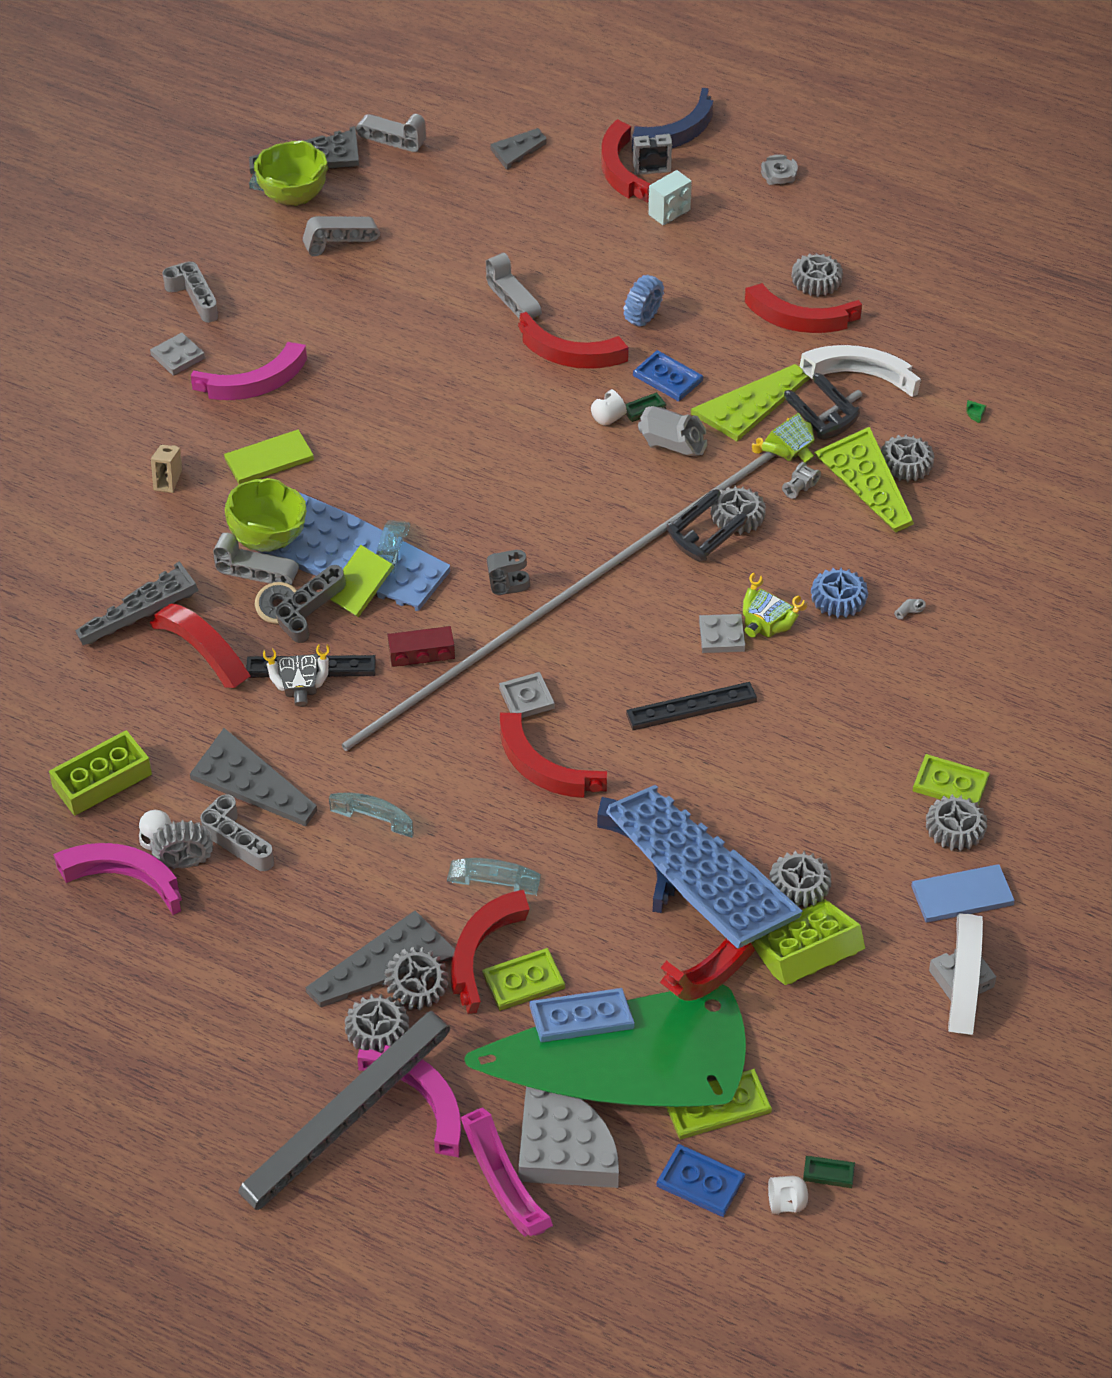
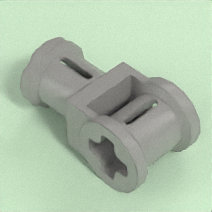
(802, 478)

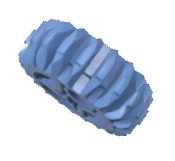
(643, 300)
(827, 597)

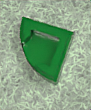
(975, 410)

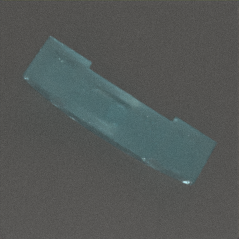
(391, 540)
(372, 806)
(494, 872)

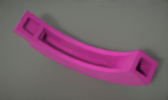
(255, 382)
(120, 859)
(438, 1095)
(501, 1175)

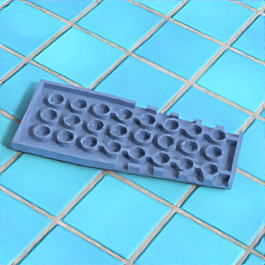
(335, 535)
(711, 878)

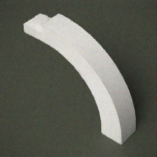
(863, 360)
(966, 973)

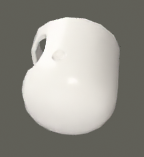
(608, 410)
(150, 823)
(786, 1189)

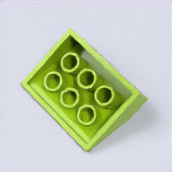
(810, 942)

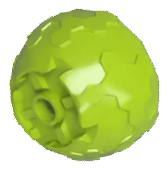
(291, 172)
(265, 514)

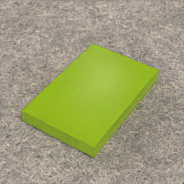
(363, 577)
(943, 778)
(523, 979)

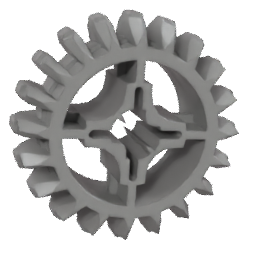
(817, 274)
(908, 457)
(736, 502)
(956, 822)
(182, 844)
(814, 880)
(430, 969)
(365, 1019)

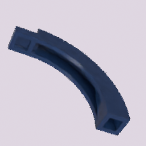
(686, 128)
(664, 887)

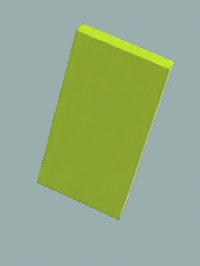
(269, 457)
(746, 1104)

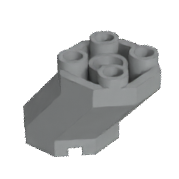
(673, 431)

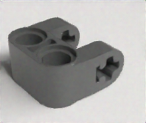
(505, 572)

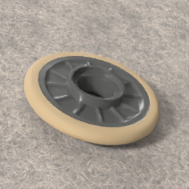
(267, 595)

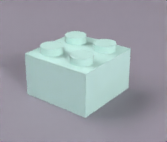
(669, 197)

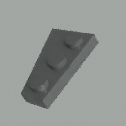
(515, 147)

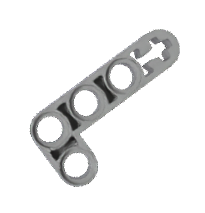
(399, 135)
(338, 229)
(189, 277)
(509, 288)
(250, 564)
(233, 837)

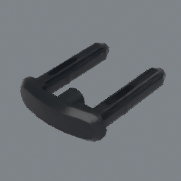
(837, 423)
(686, 542)

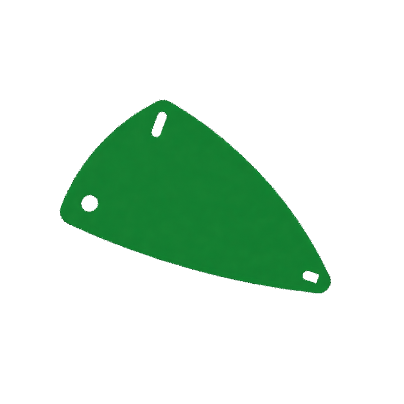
(652, 1065)

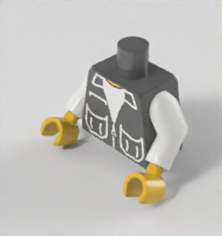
(298, 674)

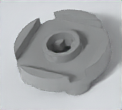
(787, 170)

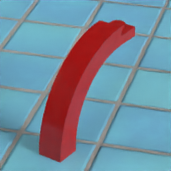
(616, 174)
(800, 318)
(570, 353)
(205, 641)
(542, 771)
(490, 917)
(708, 974)

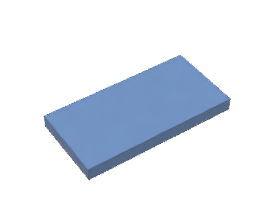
(962, 893)
(581, 1015)

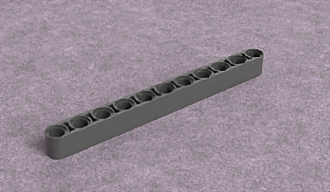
(343, 1110)

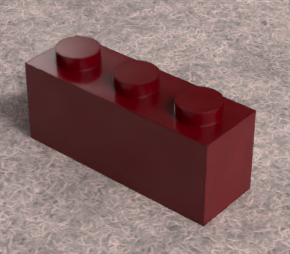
(421, 646)

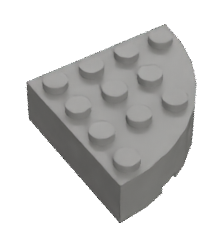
(565, 1143)

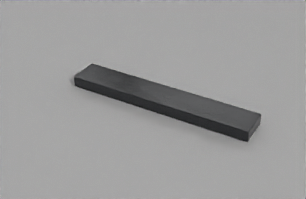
(337, 667)
(691, 706)

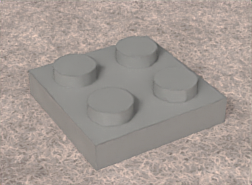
(177, 354)
(721, 633)
(527, 695)

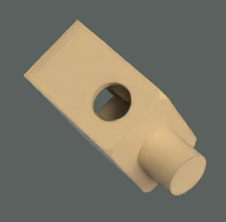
(166, 460)

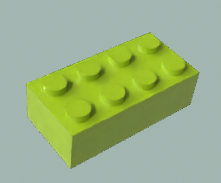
(100, 772)

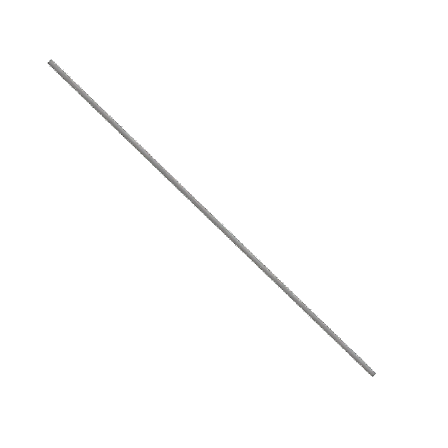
(558, 600)

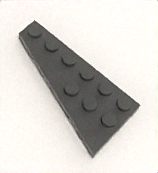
(339, 149)
(140, 603)
(244, 775)
(369, 963)

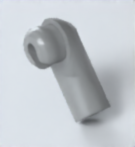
(910, 606)

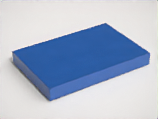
(668, 375)
(700, 1180)

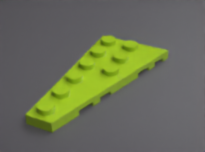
(748, 405)
(864, 470)

